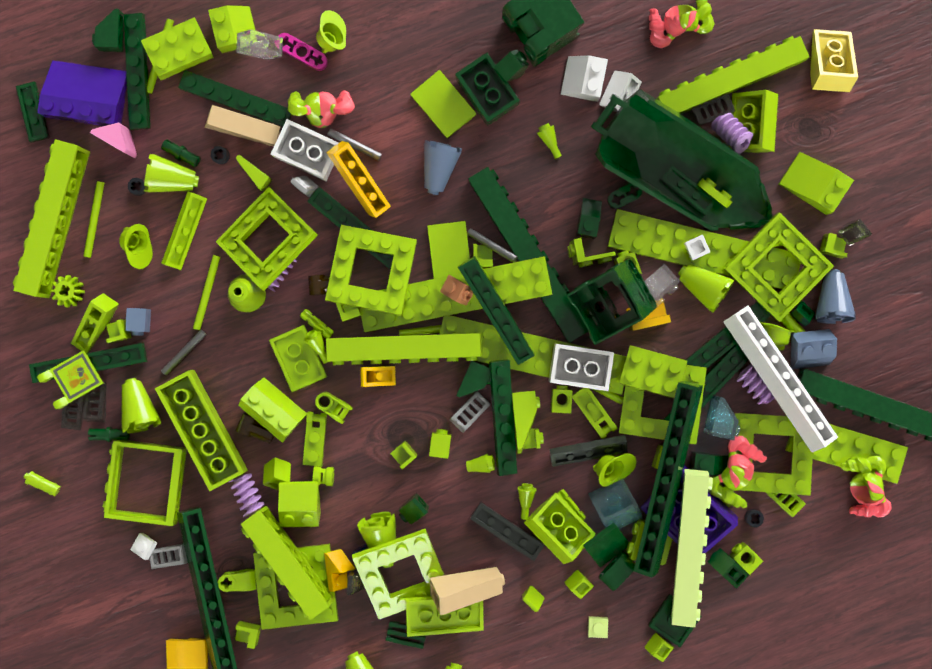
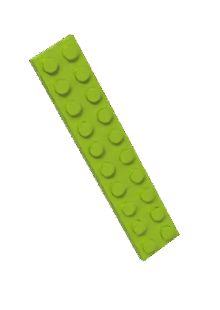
(666, 242)
(424, 300)
(495, 349)

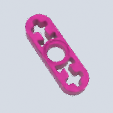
(317, 54)

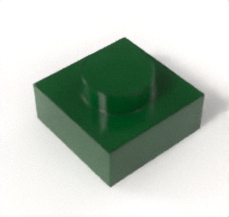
(803, 313)

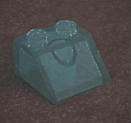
(721, 420)
(615, 504)

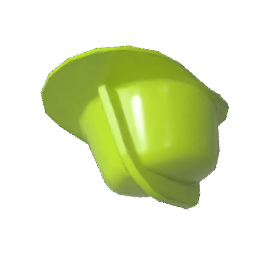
(332, 32)
(137, 245)
(778, 334)
(613, 468)

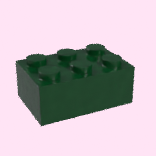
(487, 89)

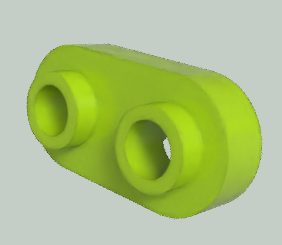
(722, 197)

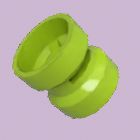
(327, 474)

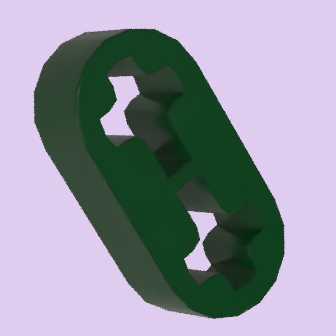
(627, 199)

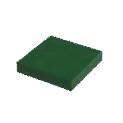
(606, 544)
(662, 624)

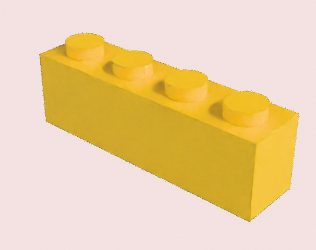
(358, 179)

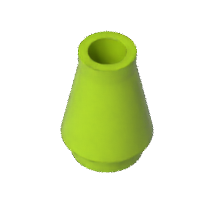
(481, 464)

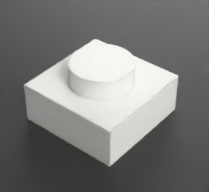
(697, 247)
(143, 546)

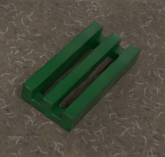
(403, 641)

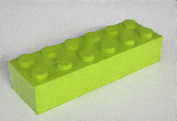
(201, 429)
(287, 563)

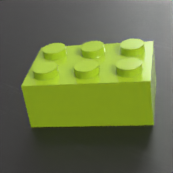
(177, 49)
(652, 371)

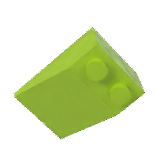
(816, 183)

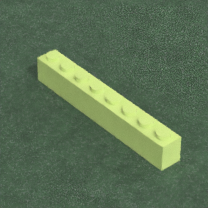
(690, 548)

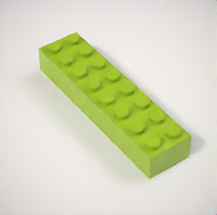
(51, 219)

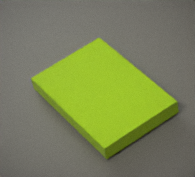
(443, 104)
(448, 247)
(297, 359)

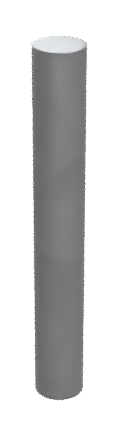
(354, 144)
(491, 245)
(185, 350)

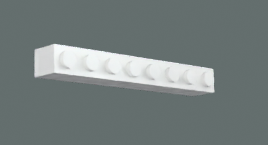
(780, 379)

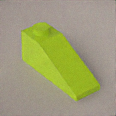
(94, 322)
(524, 411)

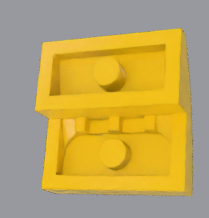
(187, 653)

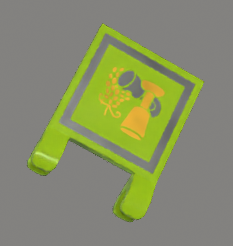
(74, 377)

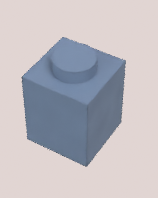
(138, 320)

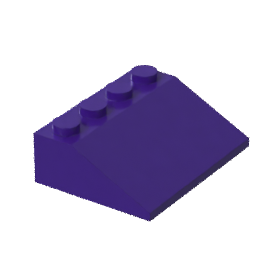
(83, 94)
(721, 518)

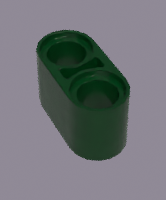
(617, 571)

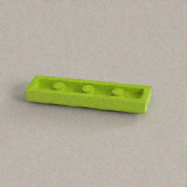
(184, 230)

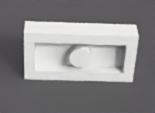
(622, 85)

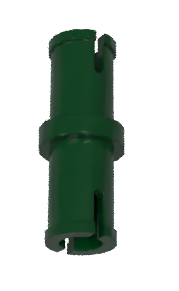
(180, 153)
(107, 434)

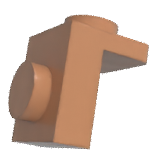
(457, 290)

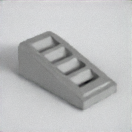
(305, 185)
(481, 400)
(180, 556)

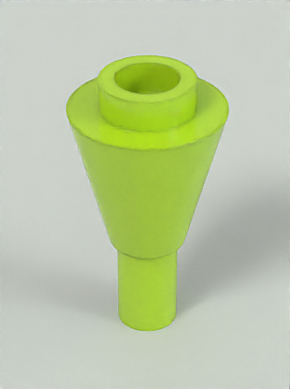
(548, 136)
(315, 341)
(526, 495)

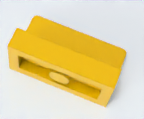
(656, 317)

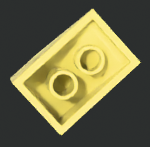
(833, 61)

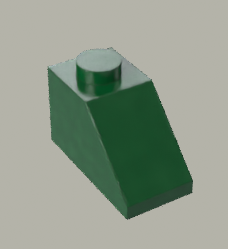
(110, 33)
(512, 65)
(589, 218)
(475, 379)
(713, 463)
(413, 509)
(728, 568)

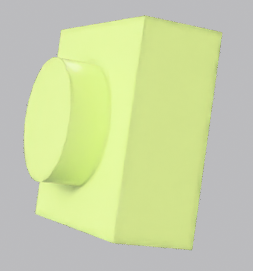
(598, 627)

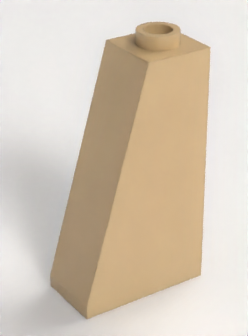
(242, 126)
(465, 588)

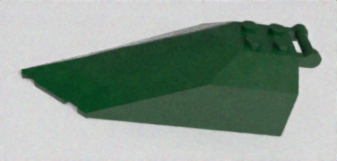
(651, 137)

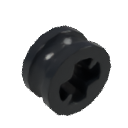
(225, 159)
(132, 182)
(748, 518)

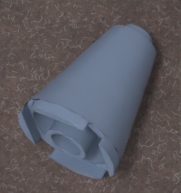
(439, 165)
(835, 300)

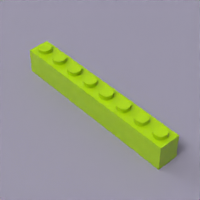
(736, 76)
(404, 347)

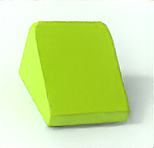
(579, 584)
(533, 598)
(659, 647)

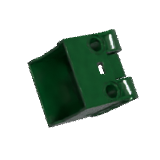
(542, 25)
(608, 321)

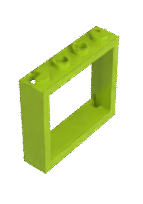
(112, 485)

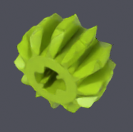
(74, 292)

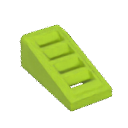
(257, 176)
(794, 509)

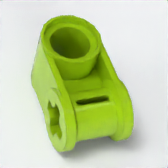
(334, 407)
(241, 580)

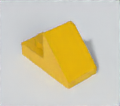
(378, 376)
(336, 568)

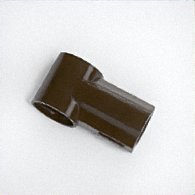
(318, 284)
(250, 427)

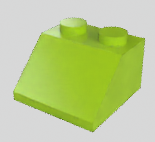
(228, 22)
(299, 504)

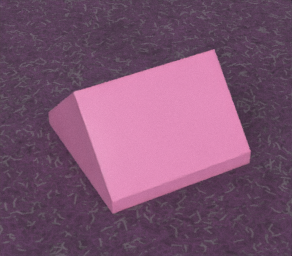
(117, 136)

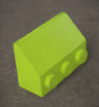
(759, 115)
(272, 409)
(559, 528)

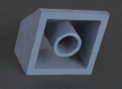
(813, 348)

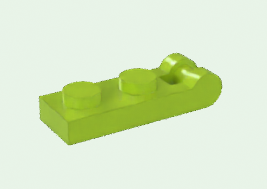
(594, 411)
(314, 439)

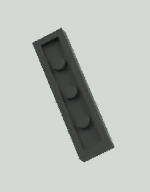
(588, 450)
(507, 531)

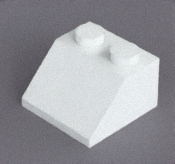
(584, 77)

